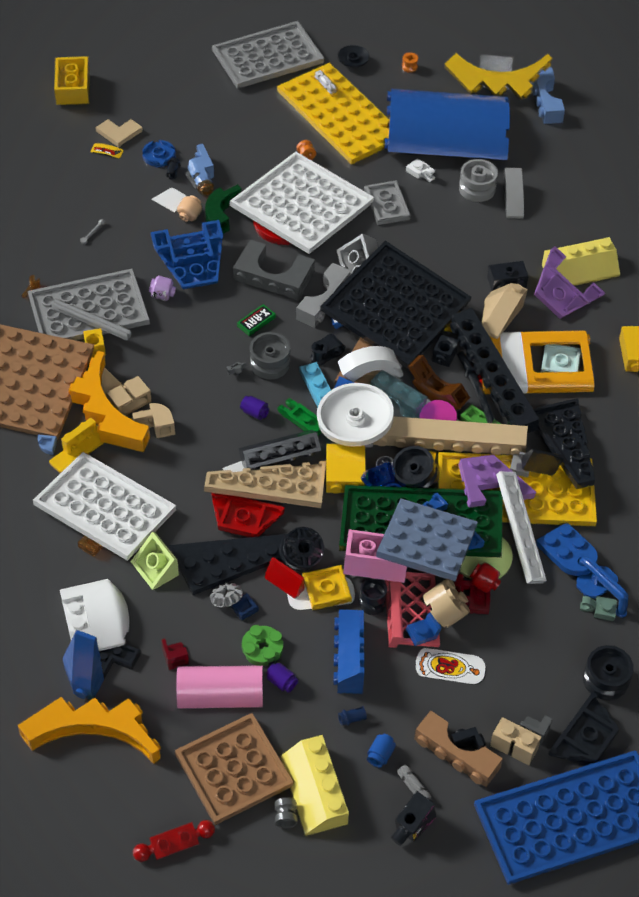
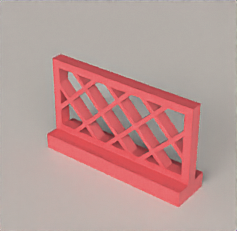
(394, 608)

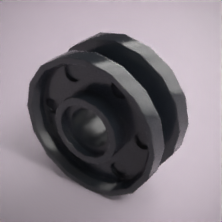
(309, 540)

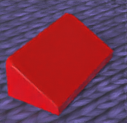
(285, 578)

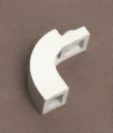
(368, 360)

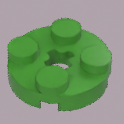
(262, 634)

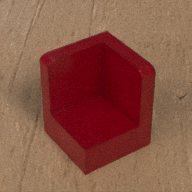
(175, 654)

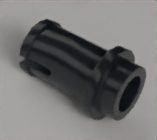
(173, 166)

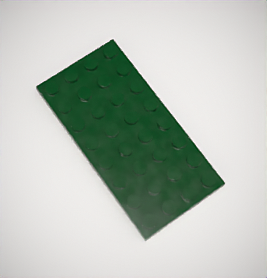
(373, 507)

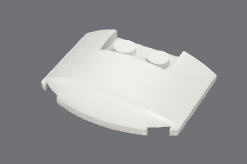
(98, 611)

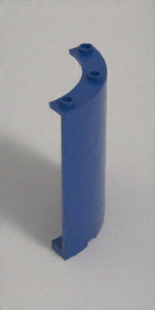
(448, 124)

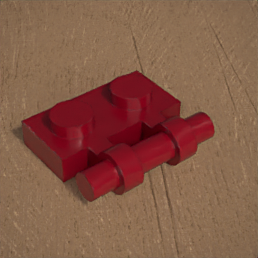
(477, 600)

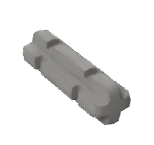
(325, 81)
(412, 781)

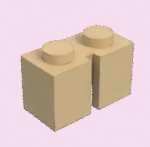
(130, 396)
(525, 741)

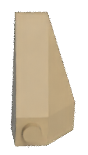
(502, 307)

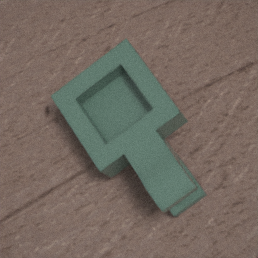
(602, 607)

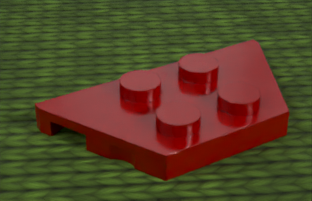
(244, 515)

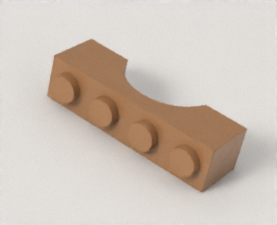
(478, 764)

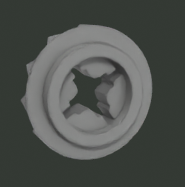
(233, 595)

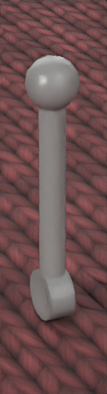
(84, 240)

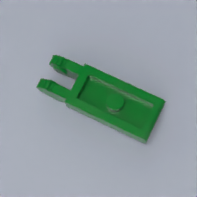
(300, 416)

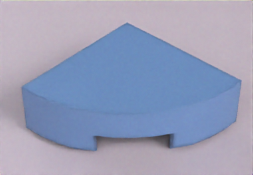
(47, 443)

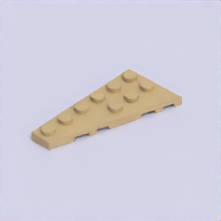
(275, 483)

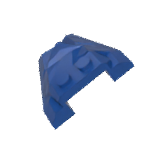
(191, 256)

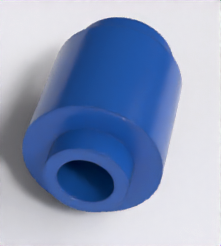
(381, 750)

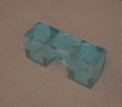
(407, 398)

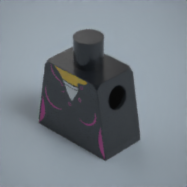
(420, 813)

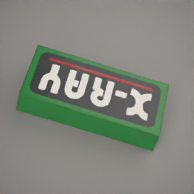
(256, 320)

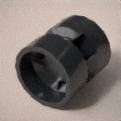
(373, 596)

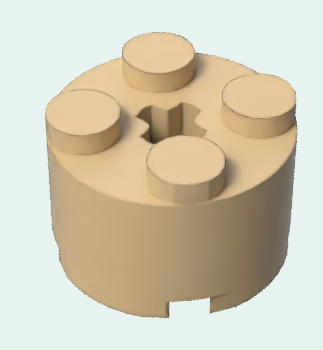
(446, 603)

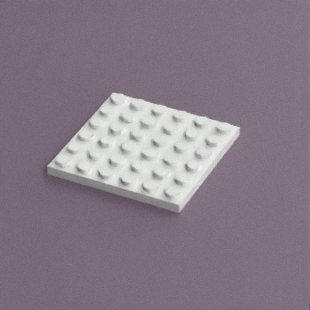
(302, 202)

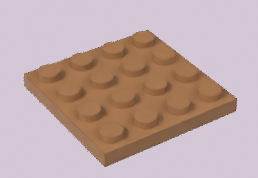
(233, 768)

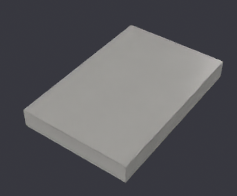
(388, 203)

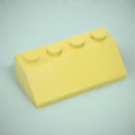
(588, 261)
(315, 786)

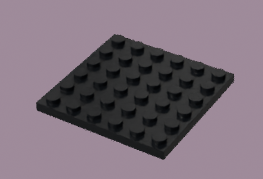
(395, 303)

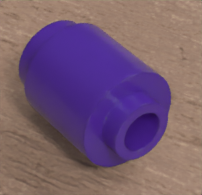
(254, 407)
(282, 677)

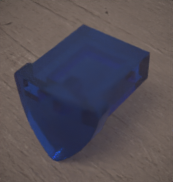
(379, 475)

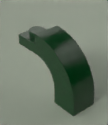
(217, 203)

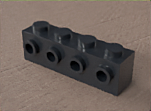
(280, 449)

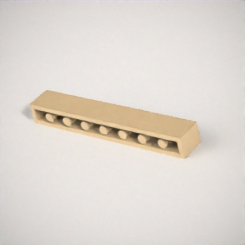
(456, 436)

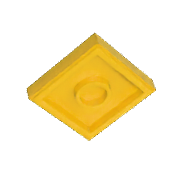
(327, 587)

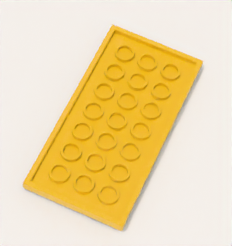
(342, 118)
(555, 496)

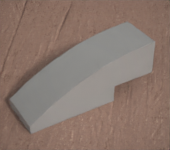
(513, 193)

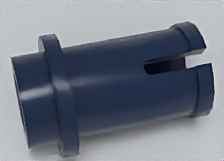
(351, 716)

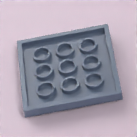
(427, 539)

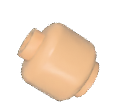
(189, 208)

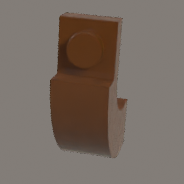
(435, 388)

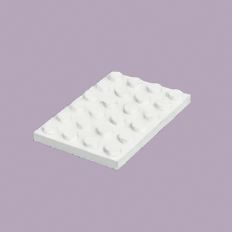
(104, 505)

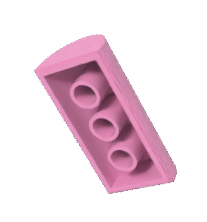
(220, 687)

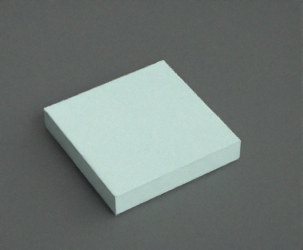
(560, 358)

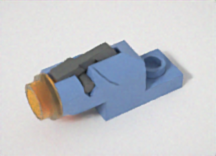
(201, 171)

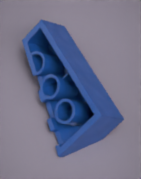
(350, 651)

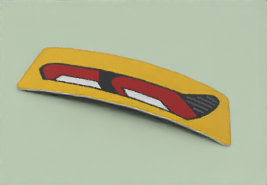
(107, 149)

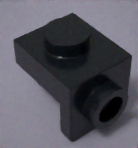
(465, 738)

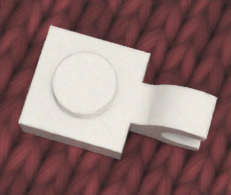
(420, 169)

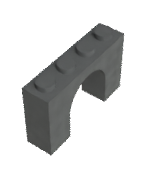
(289, 283)

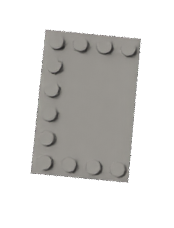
(267, 54)
(107, 296)

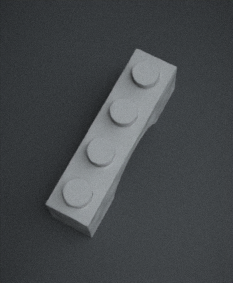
(309, 308)

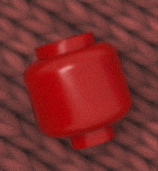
(485, 577)

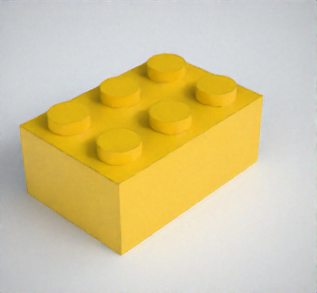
(72, 80)

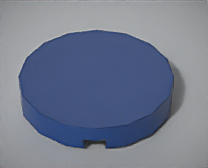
(158, 153)

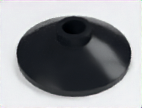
(353, 56)

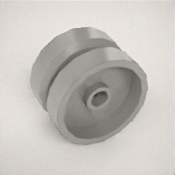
(478, 180)

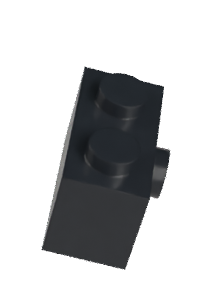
(507, 273)

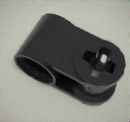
(326, 349)

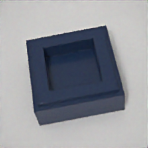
(245, 607)

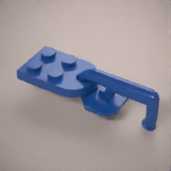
(579, 558)

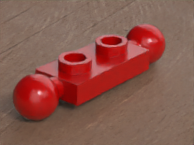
(173, 841)

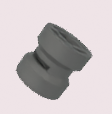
(286, 812)

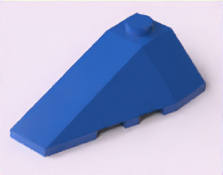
(83, 665)

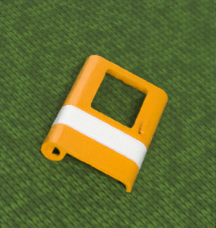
(516, 353)

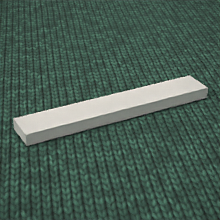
(521, 528)

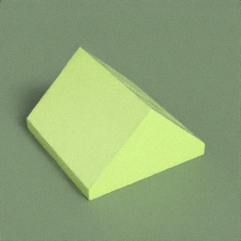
(155, 562)

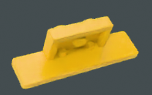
(80, 440)

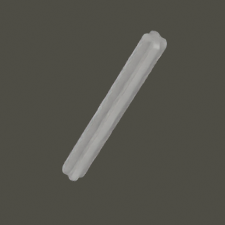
(91, 319)

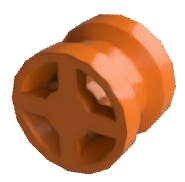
(410, 62)
(306, 149)

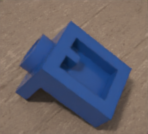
(424, 630)

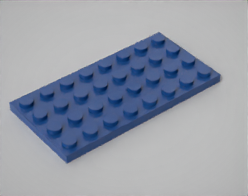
(563, 817)

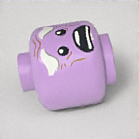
(162, 288)

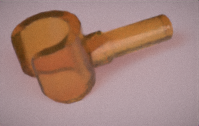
(33, 284)

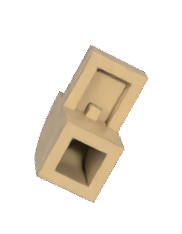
(157, 417)

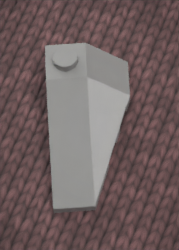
(356, 252)

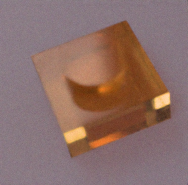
(89, 546)

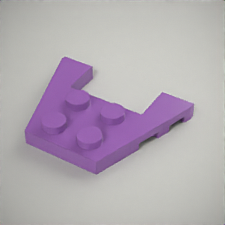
(558, 292)
(480, 474)

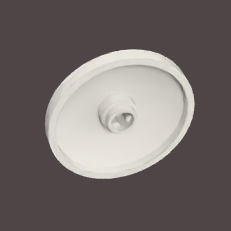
(355, 414)

